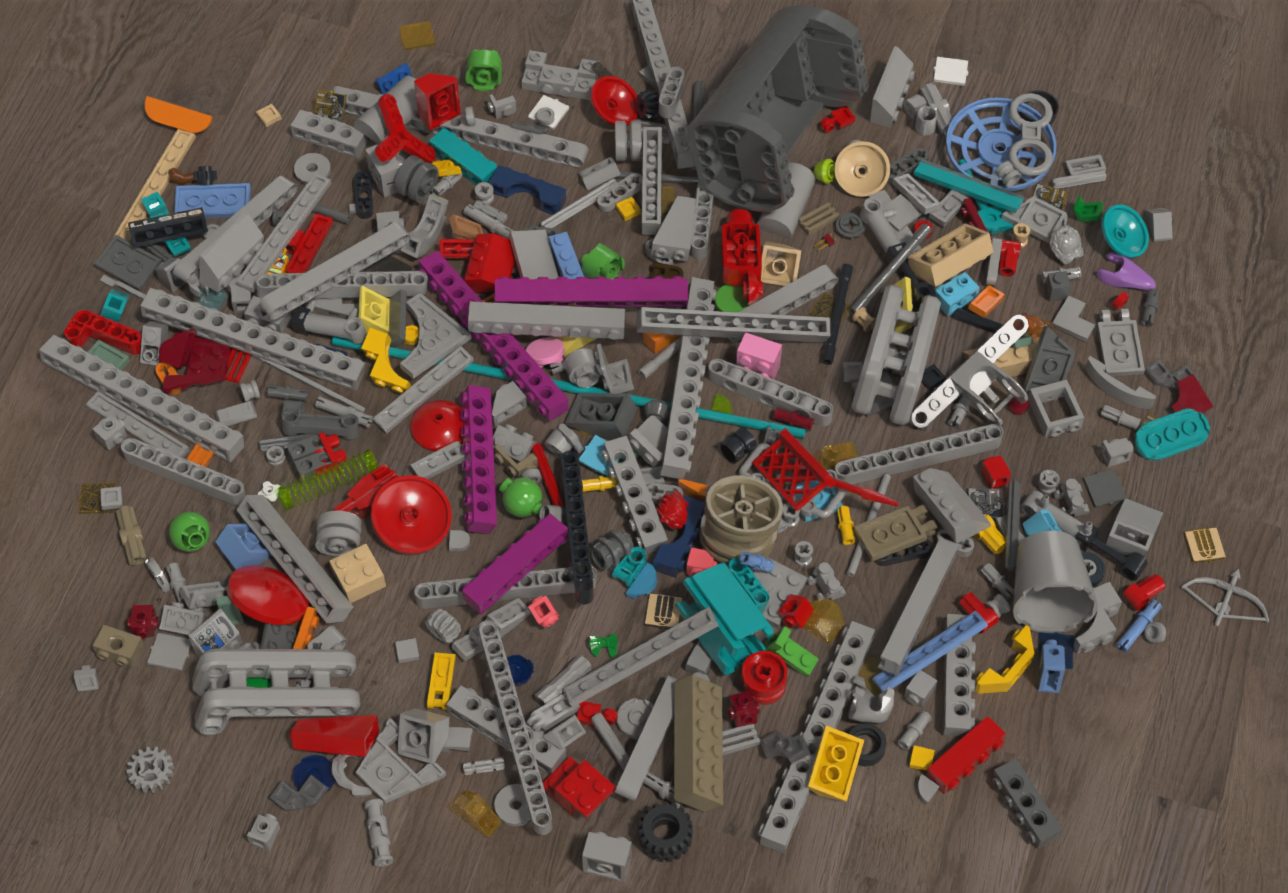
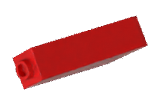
(336, 734)

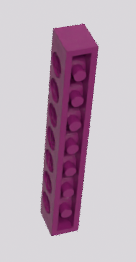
(478, 459)

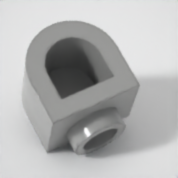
(913, 104)

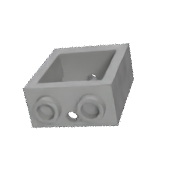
(1051, 392)

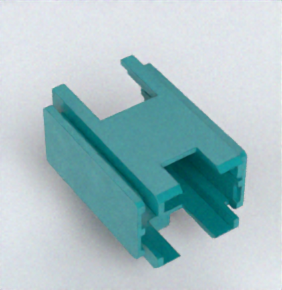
(738, 607)

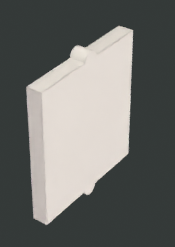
(950, 71)
(559, 110)

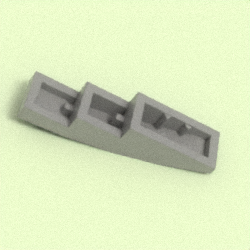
(505, 618)

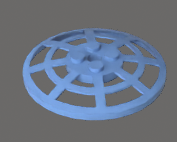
(996, 138)

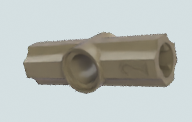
(131, 535)

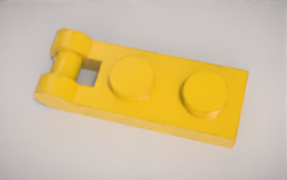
(441, 680)

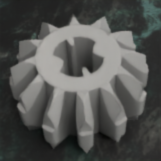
(443, 626)

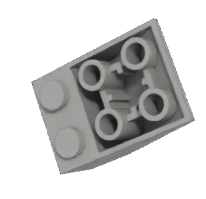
(1134, 528)

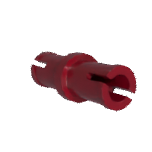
(793, 419)

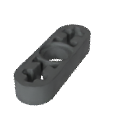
(910, 158)

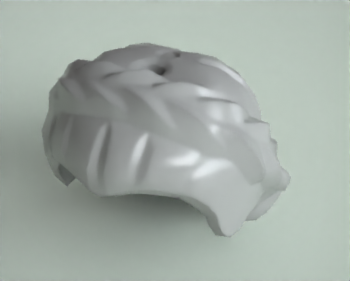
(1066, 244)

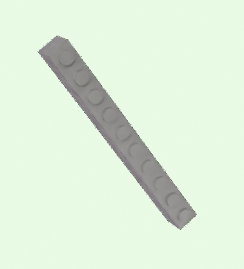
(732, 324)

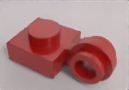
(841, 117)
(588, 710)

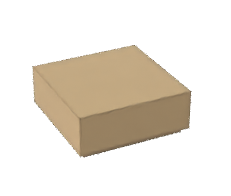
(268, 115)

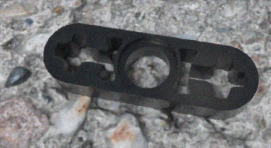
(365, 188)
(918, 553)

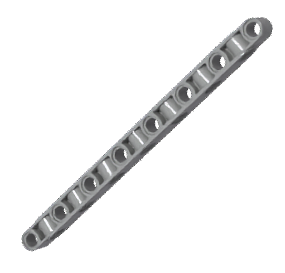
(485, 133)

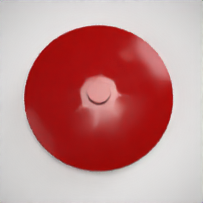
(411, 514)
(267, 595)

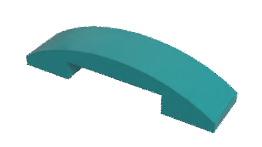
(156, 207)

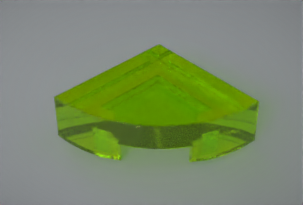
(722, 404)

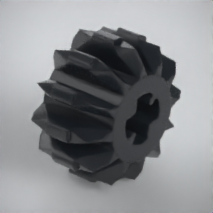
(648, 105)

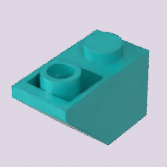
(114, 305)

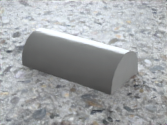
(372, 121)
(785, 219)

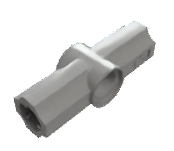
(941, 106)

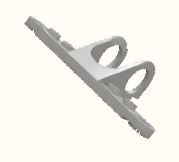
(975, 377)

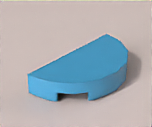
(644, 583)

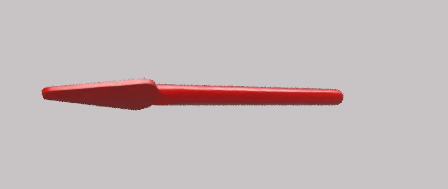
(865, 493)

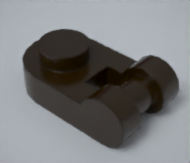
(668, 270)

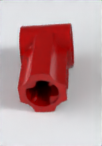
(1009, 254)
(1140, 594)
(971, 603)

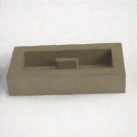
(816, 217)

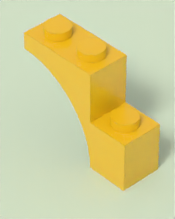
(377, 347)

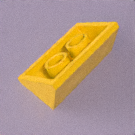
(835, 764)

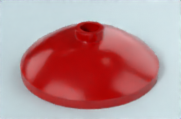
(614, 100)
(435, 433)

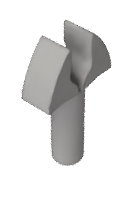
(194, 288)

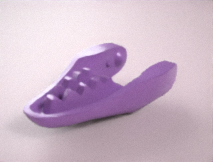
(1128, 276)

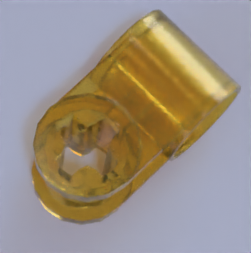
(837, 453)

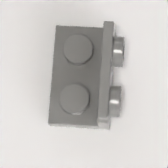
(180, 619)

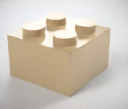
(357, 573)

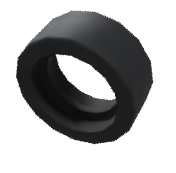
(875, 732)

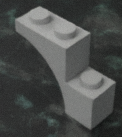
(1102, 629)

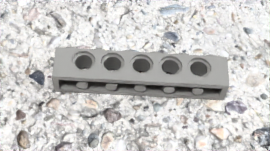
(651, 180)
(621, 449)
(465, 698)
(954, 724)

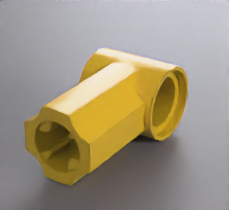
(992, 537)

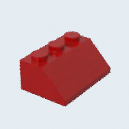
(437, 99)
(489, 260)

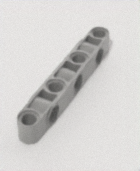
(769, 391)

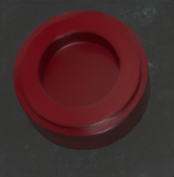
(1016, 407)

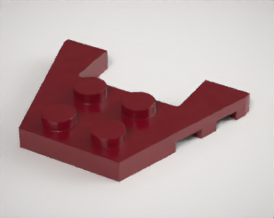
(206, 365)

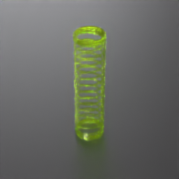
(286, 495)

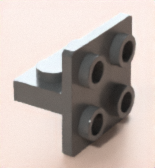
(278, 637)

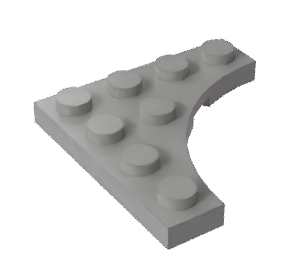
(437, 336)

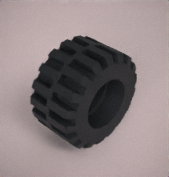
(660, 816)

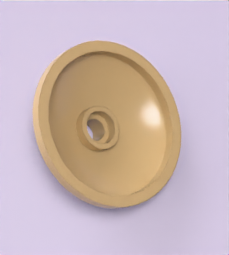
(865, 156)

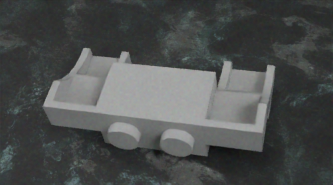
(558, 79)

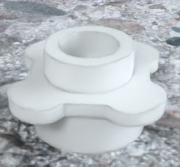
(272, 496)

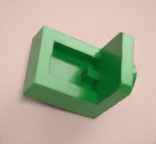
(1087, 211)

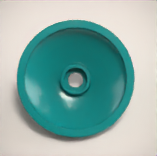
(1125, 231)

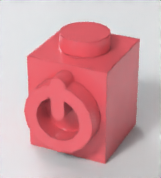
(699, 561)
(544, 611)

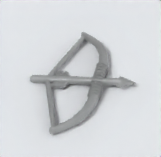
(1223, 607)

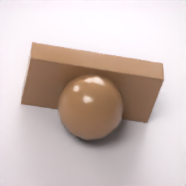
(464, 228)

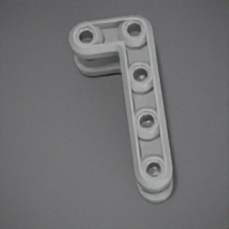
(878, 358)
(238, 700)

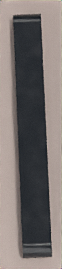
(577, 528)

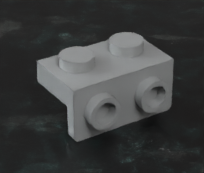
(513, 443)
(202, 594)

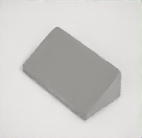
(599, 173)
(565, 733)

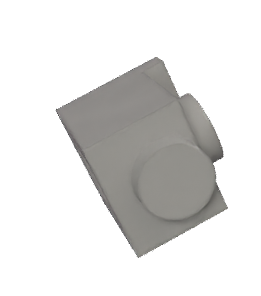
(1116, 451)
(264, 838)

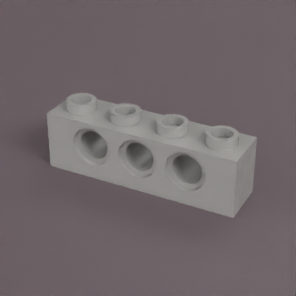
(328, 133)

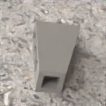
(676, 231)

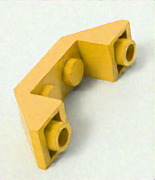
(993, 682)

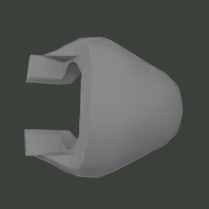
(867, 706)

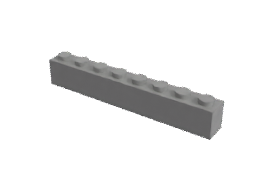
(546, 320)
(295, 558)

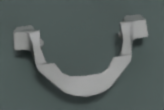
(338, 772)

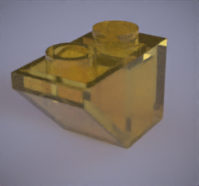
(476, 813)

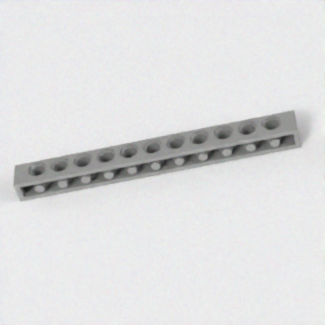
(659, 66)
(171, 315)
(687, 386)
(142, 398)
(862, 637)

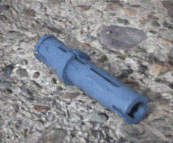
(1139, 625)

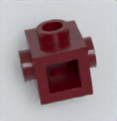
(143, 621)
(743, 709)

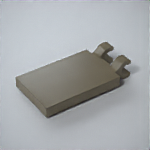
(894, 531)

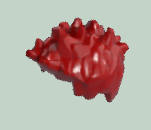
(673, 510)

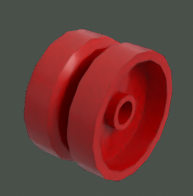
(764, 677)

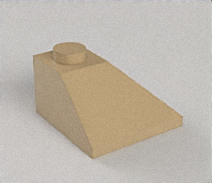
(779, 263)

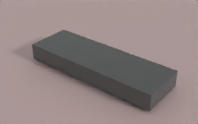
(397, 318)

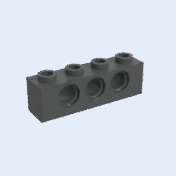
(1037, 834)

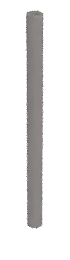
(872, 514)

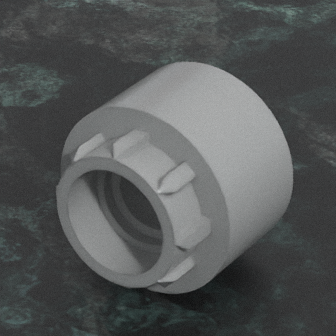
(582, 368)

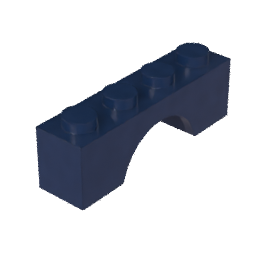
(509, 182)
(671, 557)

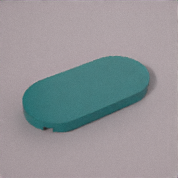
(1171, 434)

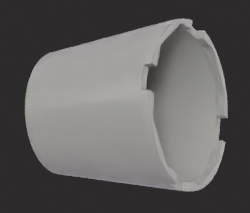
(1052, 583)

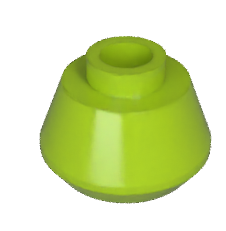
(825, 170)

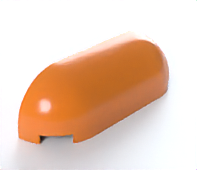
(177, 116)

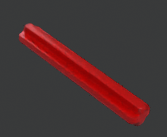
(547, 475)

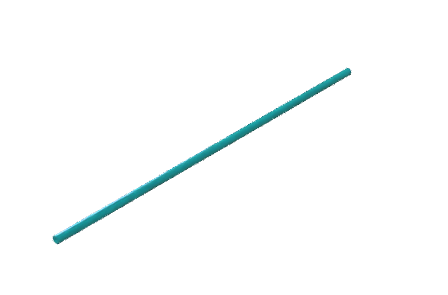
(574, 388)

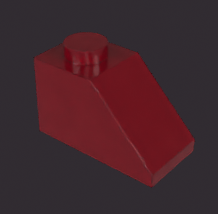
(177, 349)

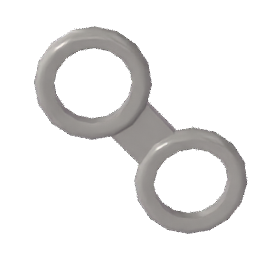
(1030, 134)

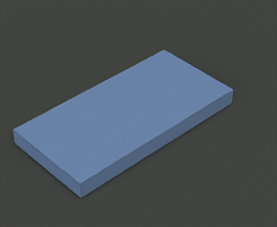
(216, 199)

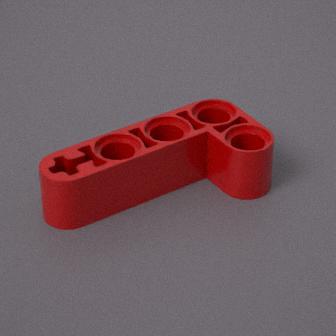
(88, 324)

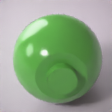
(521, 497)
(189, 531)

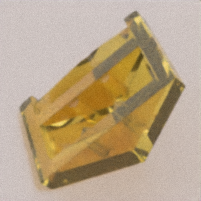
(825, 620)

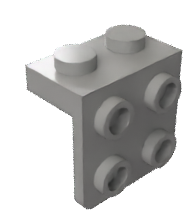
(617, 374)
(649, 440)

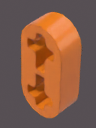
(161, 375)

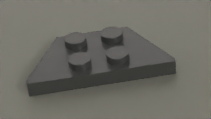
(1050, 361)

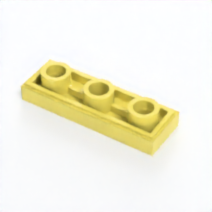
(906, 304)

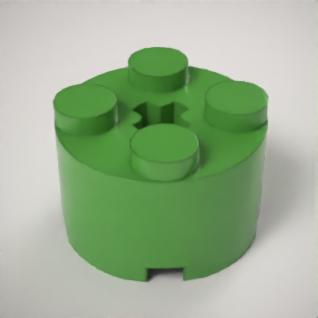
(483, 69)
(602, 262)

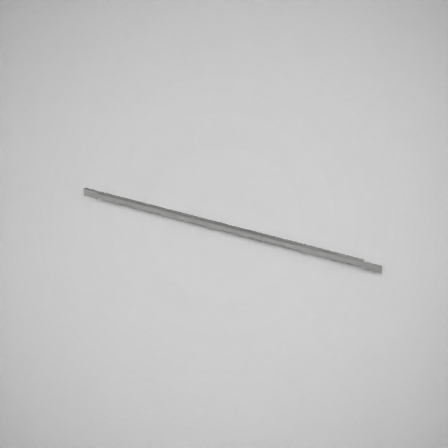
(279, 367)

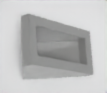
(1160, 223)

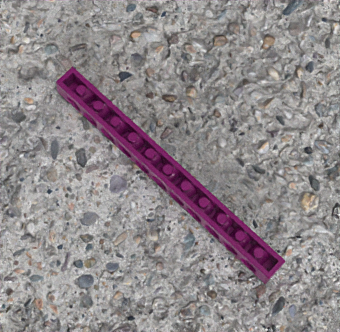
(503, 347)

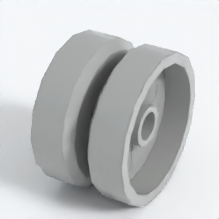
(628, 140)
(338, 533)

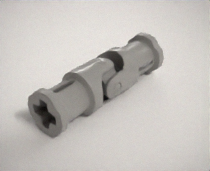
(378, 832)

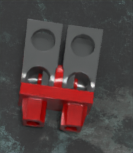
(315, 454)

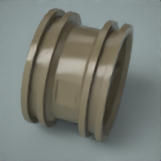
(740, 518)

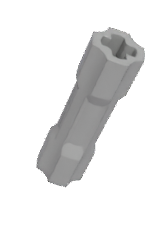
(575, 670)

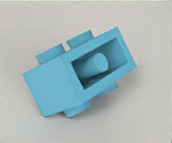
(956, 293)

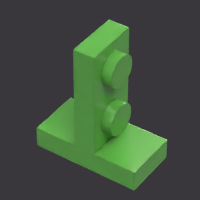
(791, 652)

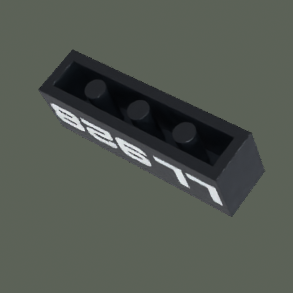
(167, 227)

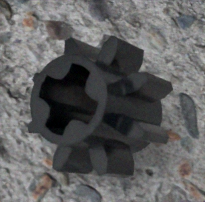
(205, 175)

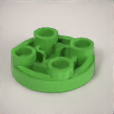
(730, 299)

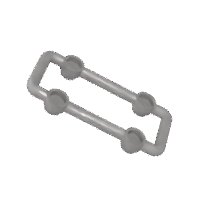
(808, 509)

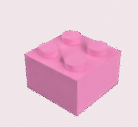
(759, 355)

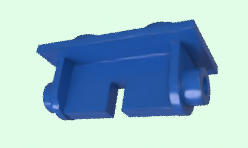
(392, 78)

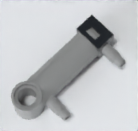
(351, 328)

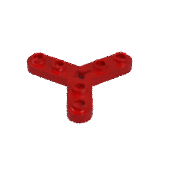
(398, 136)

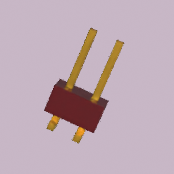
(828, 240)

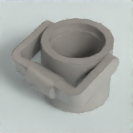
(563, 440)

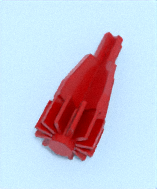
(365, 490)

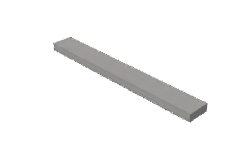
(284, 231)
(640, 656)

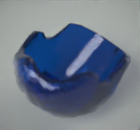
(520, 669)

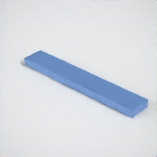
(933, 650)

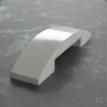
(1140, 398)

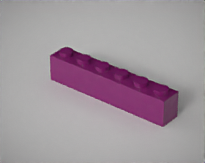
(514, 563)

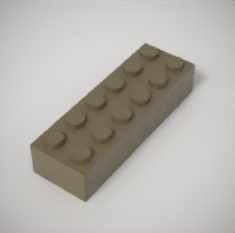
(698, 743)

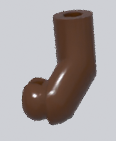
(179, 178)

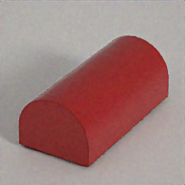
(456, 248)

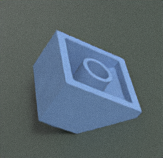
(242, 546)

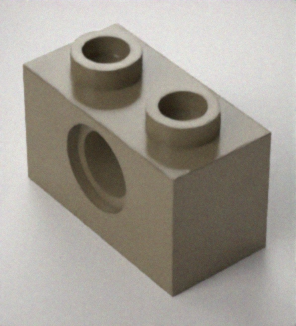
(110, 638)

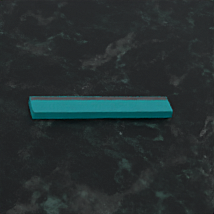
(969, 186)

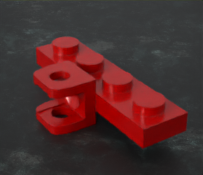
(307, 245)

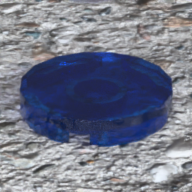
(316, 766)

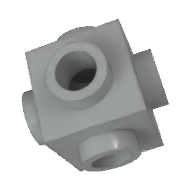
(110, 432)

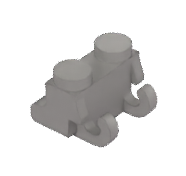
(1073, 498)
(827, 582)

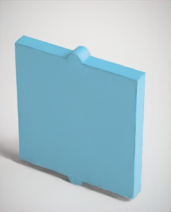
(593, 457)

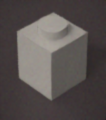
(920, 689)

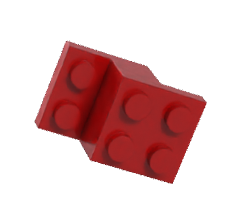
(578, 787)

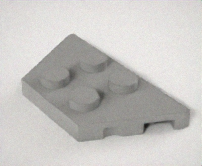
(1039, 216)

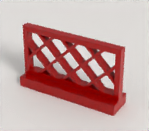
(808, 462)

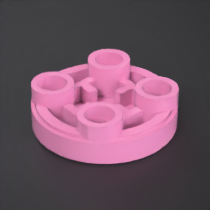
(546, 351)

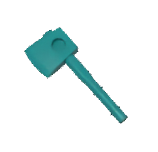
(991, 215)

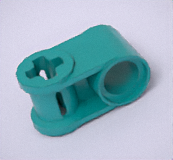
(629, 570)

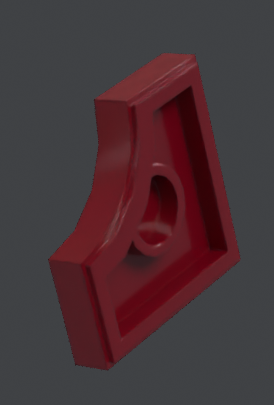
(1191, 396)

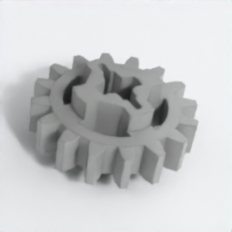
(150, 774)

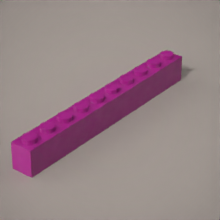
(594, 292)

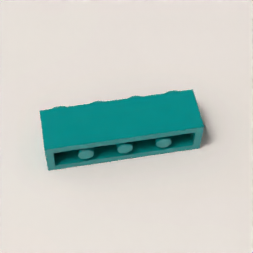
(472, 162)

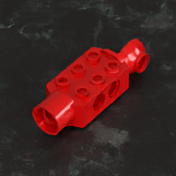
(742, 254)

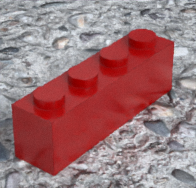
(966, 755)

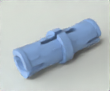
(756, 561)

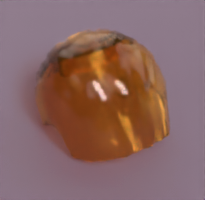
(1035, 325)

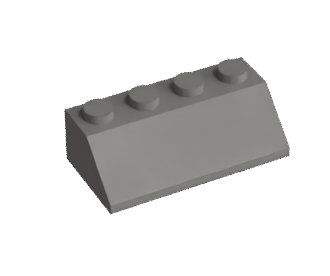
(892, 88)
(230, 253)
(949, 504)

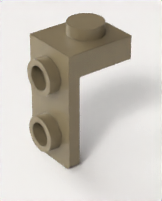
(512, 468)

